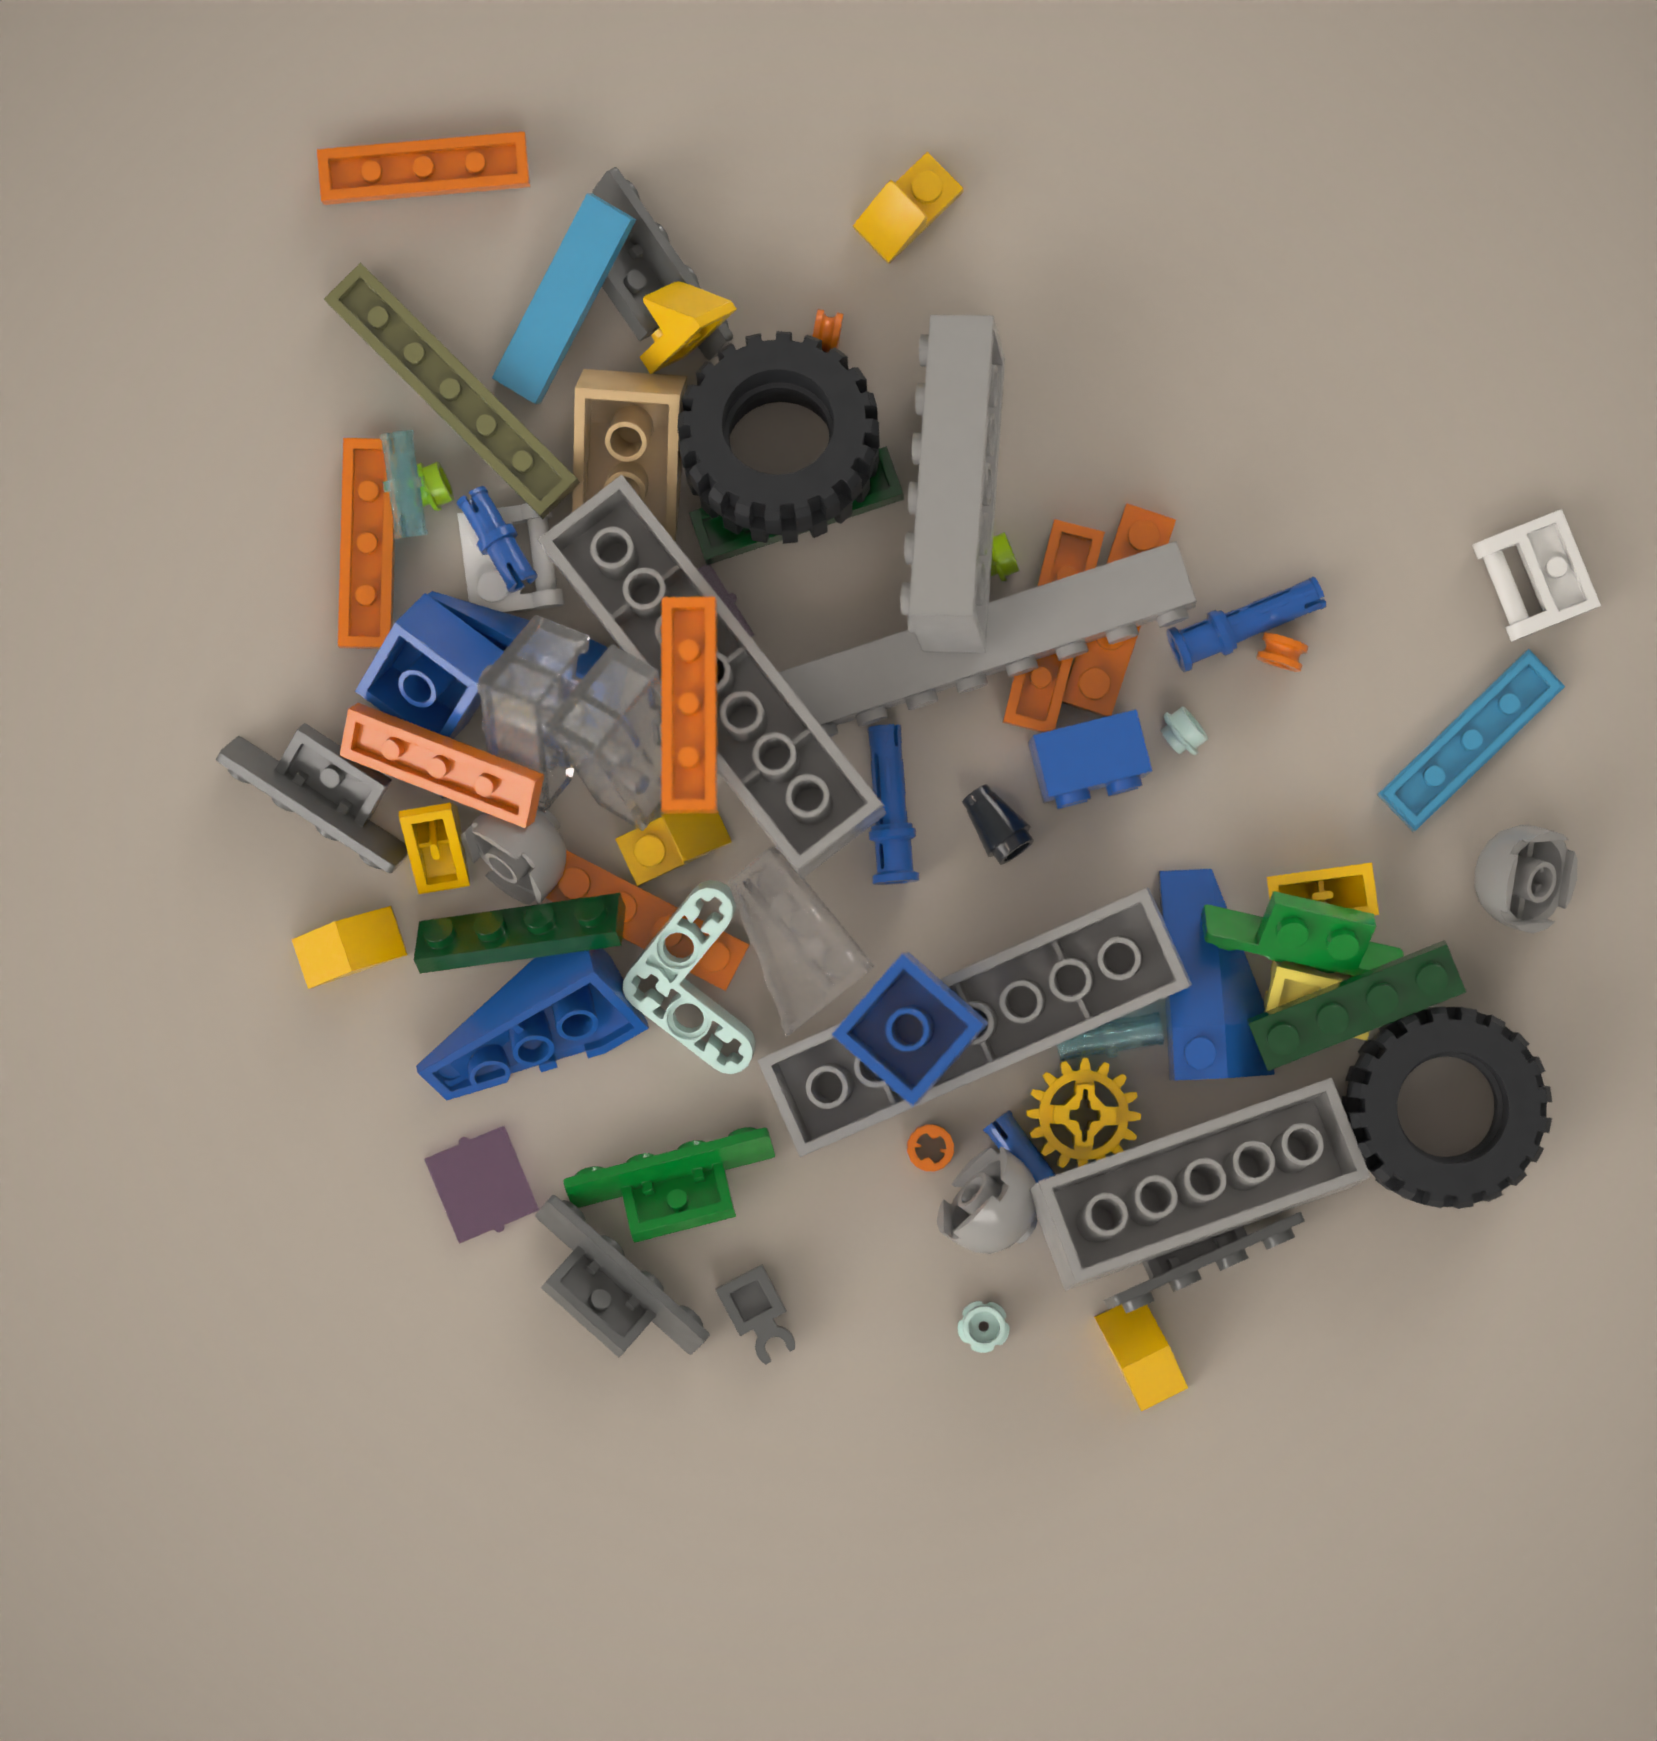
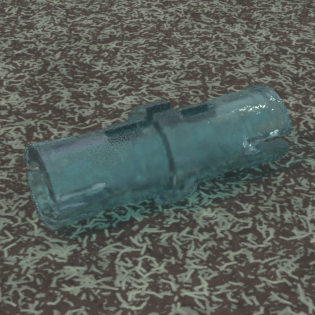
(403, 484)
(1114, 1037)

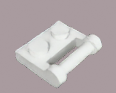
(1553, 570)
(485, 583)

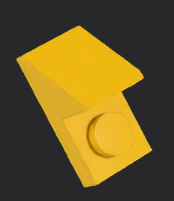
(907, 207)
(685, 321)
(671, 843)

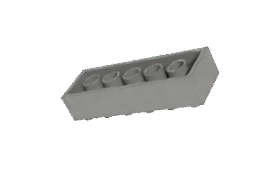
(955, 484)
(1198, 1183)

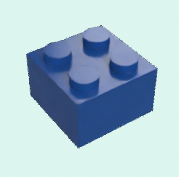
(429, 669)
(1090, 757)
(910, 1028)

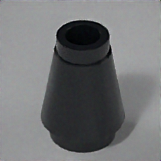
(997, 825)

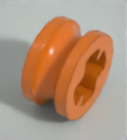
(828, 329)
(1282, 652)
(926, 1163)

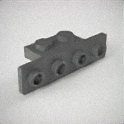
(646, 264)
(322, 789)
(1182, 1266)
(608, 1290)

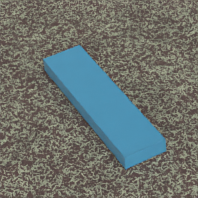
(563, 298)
(1470, 740)

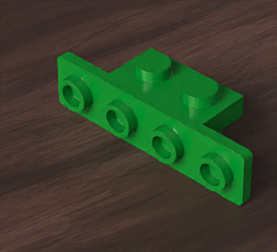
(1301, 933)
(674, 1187)

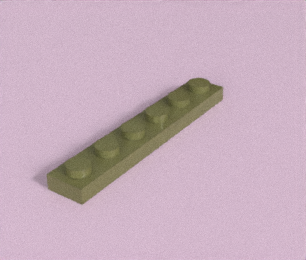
(451, 390)

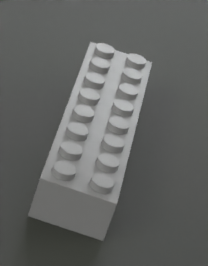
(766, 737)
(1028, 995)

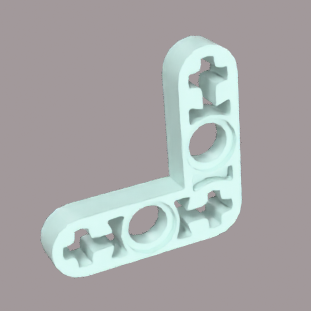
(671, 975)

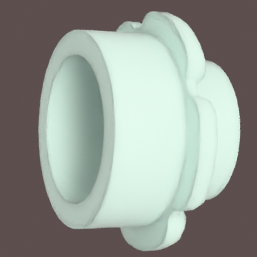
(1183, 731)
(983, 1340)

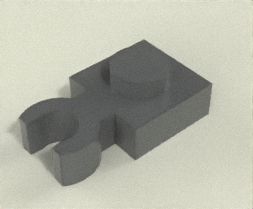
(754, 1305)

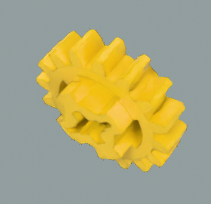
(1059, 1113)

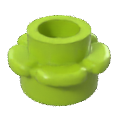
(438, 488)
(1003, 558)

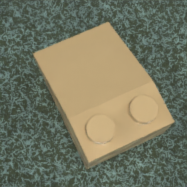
(630, 429)

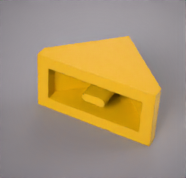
(435, 847)
(1341, 886)
(349, 946)
(1142, 1354)

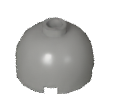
(523, 860)
(1525, 877)
(993, 1204)

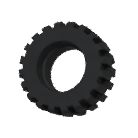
(770, 374)
(1516, 1122)

